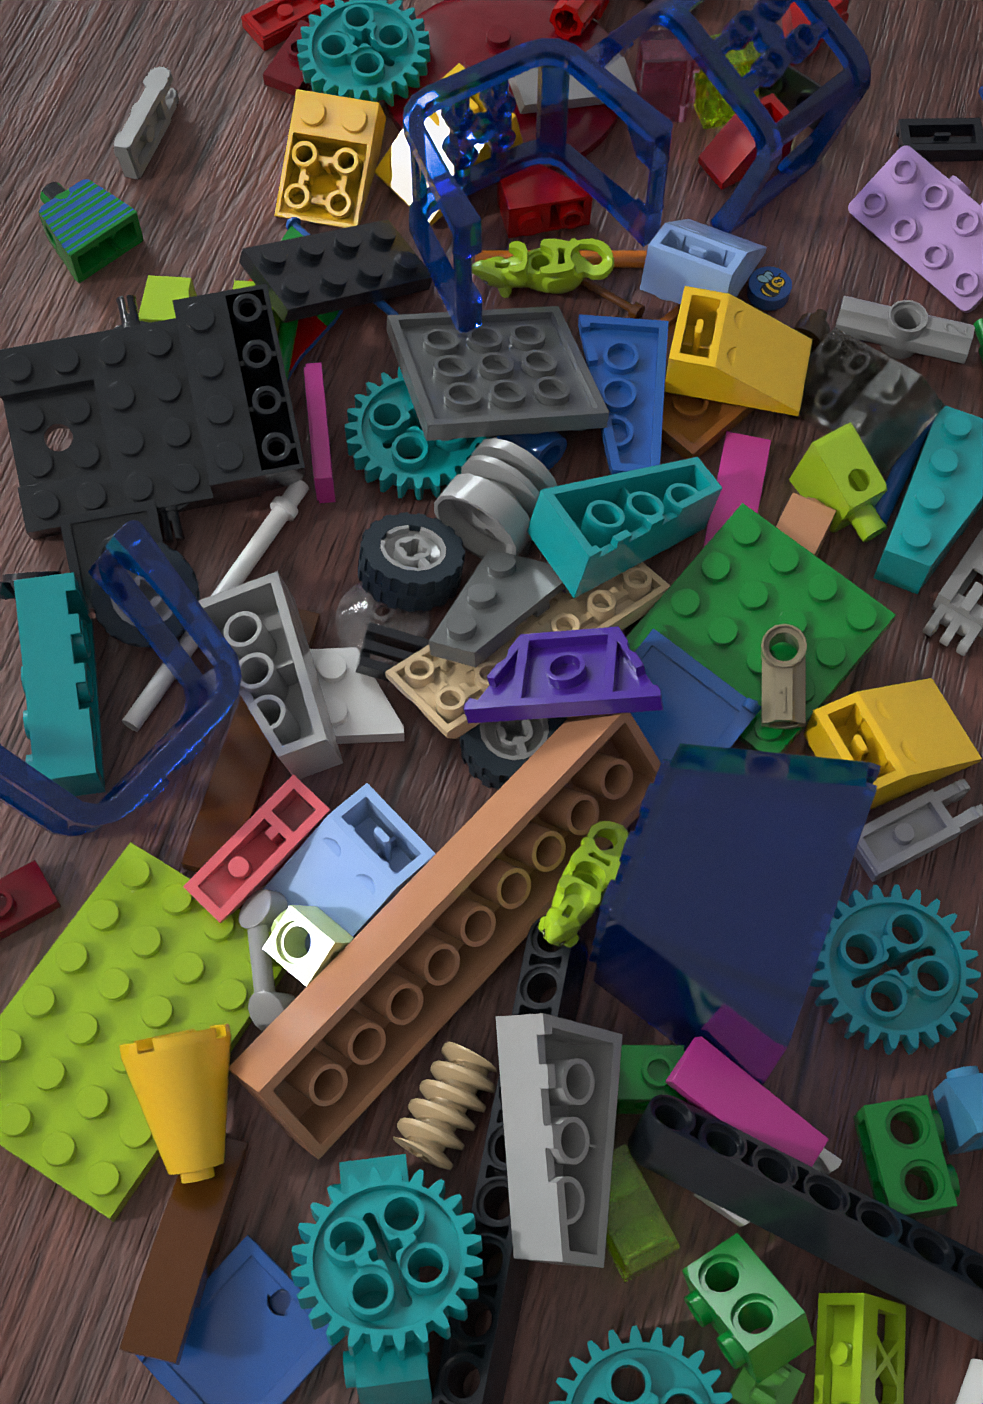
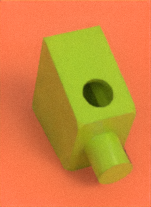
(845, 479)

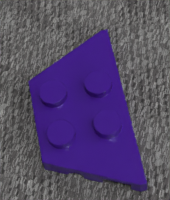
(566, 677)

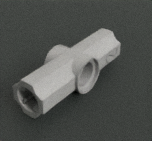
(905, 329)

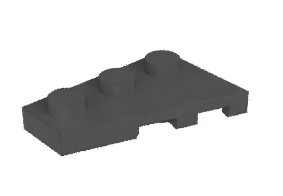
(492, 605)

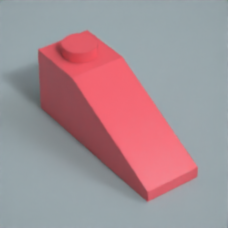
(258, 849)

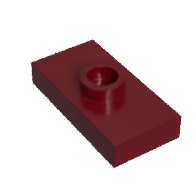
(284, 69)
(24, 898)

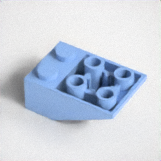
(699, 258)
(353, 862)

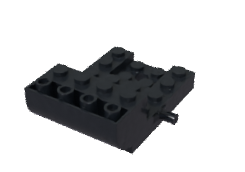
(155, 412)

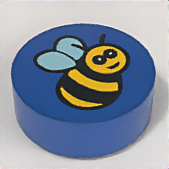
(769, 288)

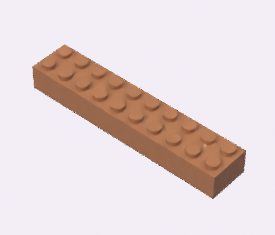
(443, 932)

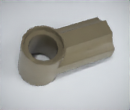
(783, 681)

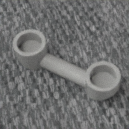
(257, 917)

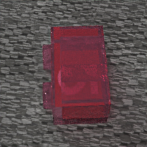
(665, 74)

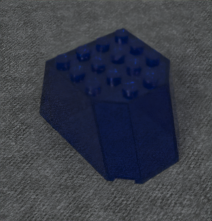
(730, 895)

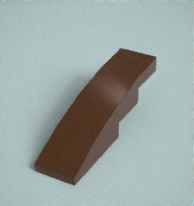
(182, 1260)

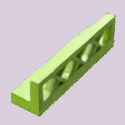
(851, 1352)

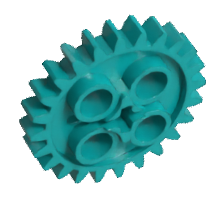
(364, 50)
(383, 448)
(916, 1009)
(338, 1281)
(662, 1368)

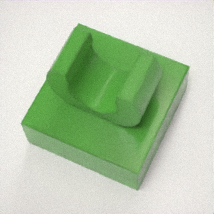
(776, 1389)

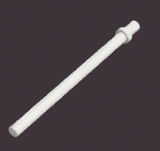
(283, 510)

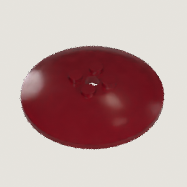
(481, 29)

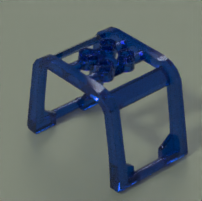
(555, 62)
(836, 97)
(206, 695)

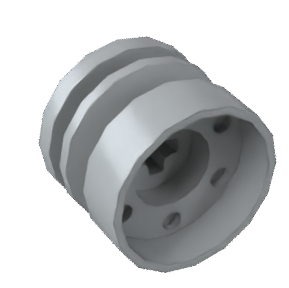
(494, 497)

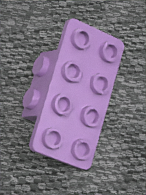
(927, 224)

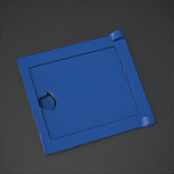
(696, 701)
(236, 1342)

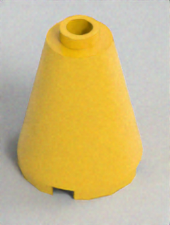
(184, 1096)

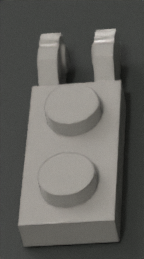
(146, 123)
(914, 830)

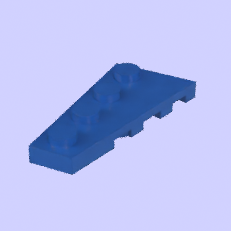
(629, 372)

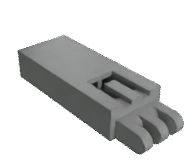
(956, 611)

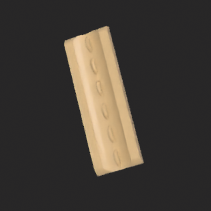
(444, 686)

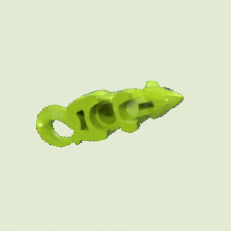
(552, 268)
(583, 884)

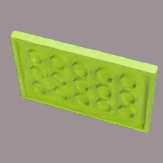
(123, 970)

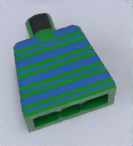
(87, 226)

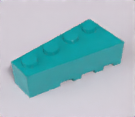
(937, 502)
(620, 519)
(60, 682)
(390, 1379)

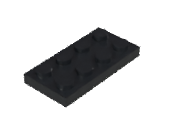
(336, 270)

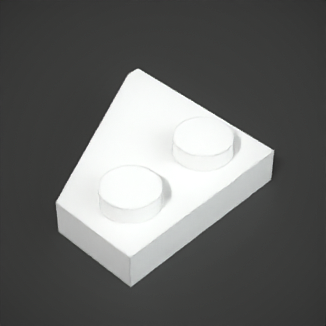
(354, 700)

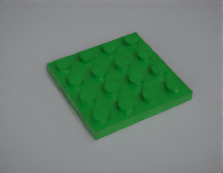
(742, 588)

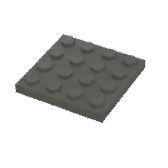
(498, 379)

